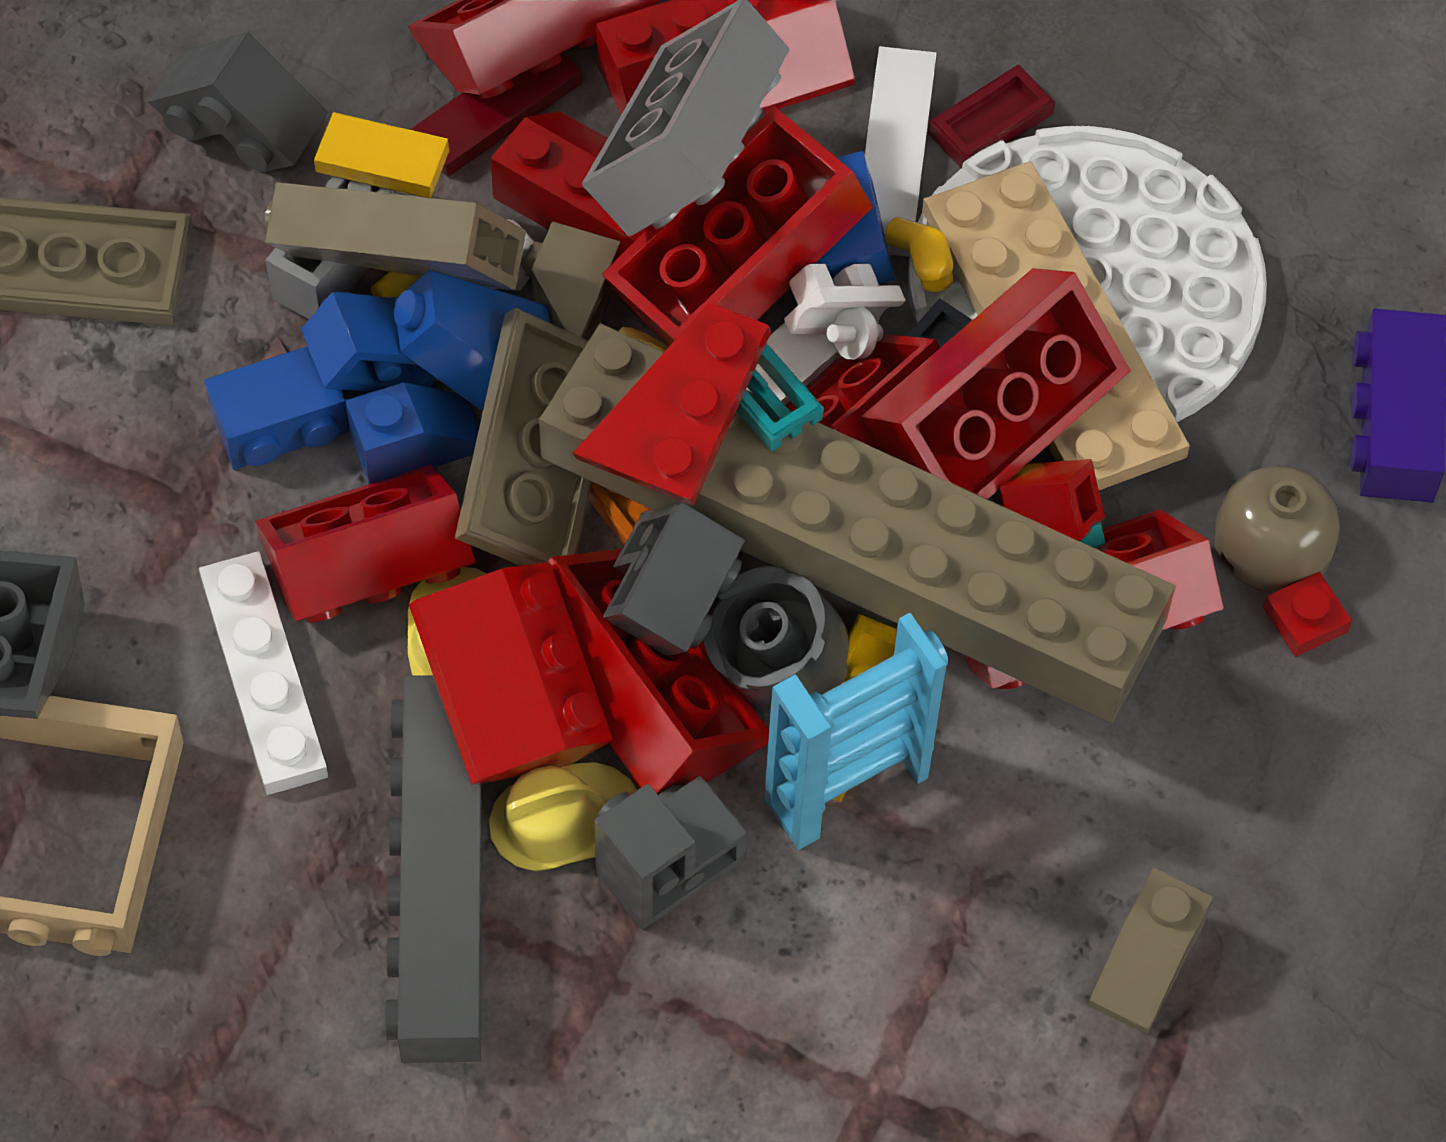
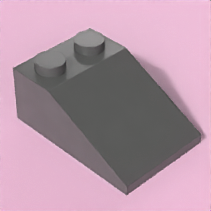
(37, 627)

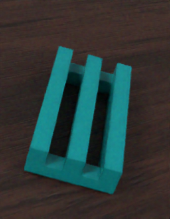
(787, 422)

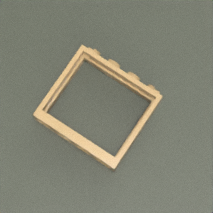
(117, 733)

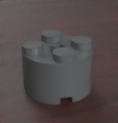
(776, 628)

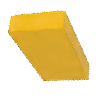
(381, 155)

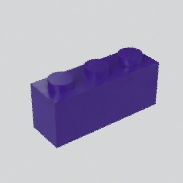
(1400, 405)

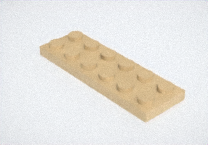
(995, 237)

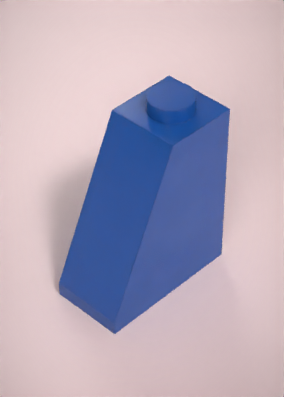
(455, 329)

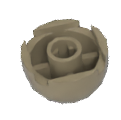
(1277, 527)

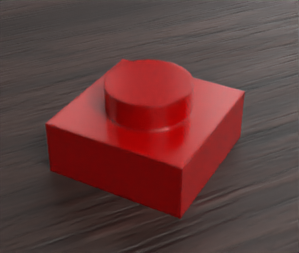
(1307, 614)

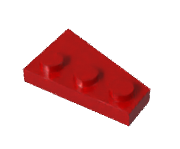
(681, 408)

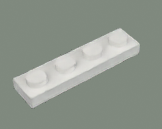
(263, 673)

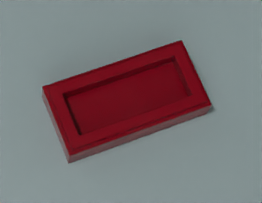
(991, 114)

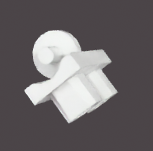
(842, 309)

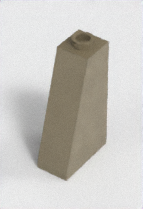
(395, 233)

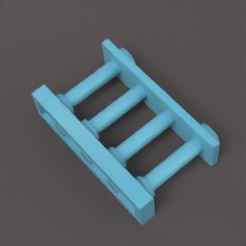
(853, 731)

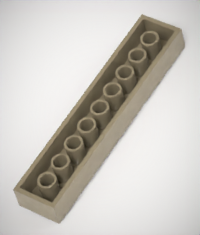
(897, 541)

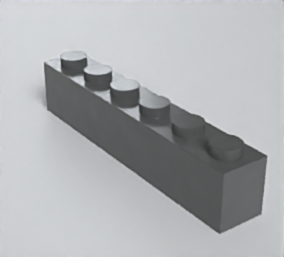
(437, 886)

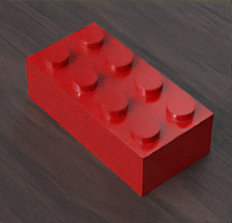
(773, 217)

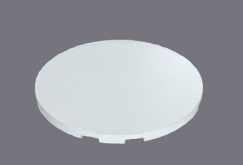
(1159, 244)

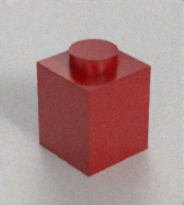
(1056, 495)

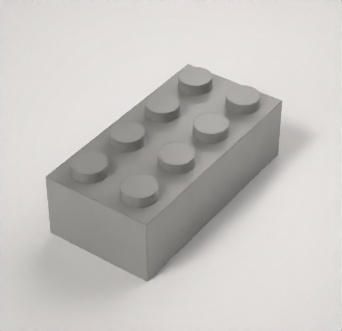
(687, 119)

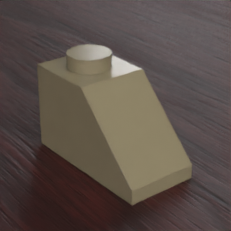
(570, 279)
(1150, 950)

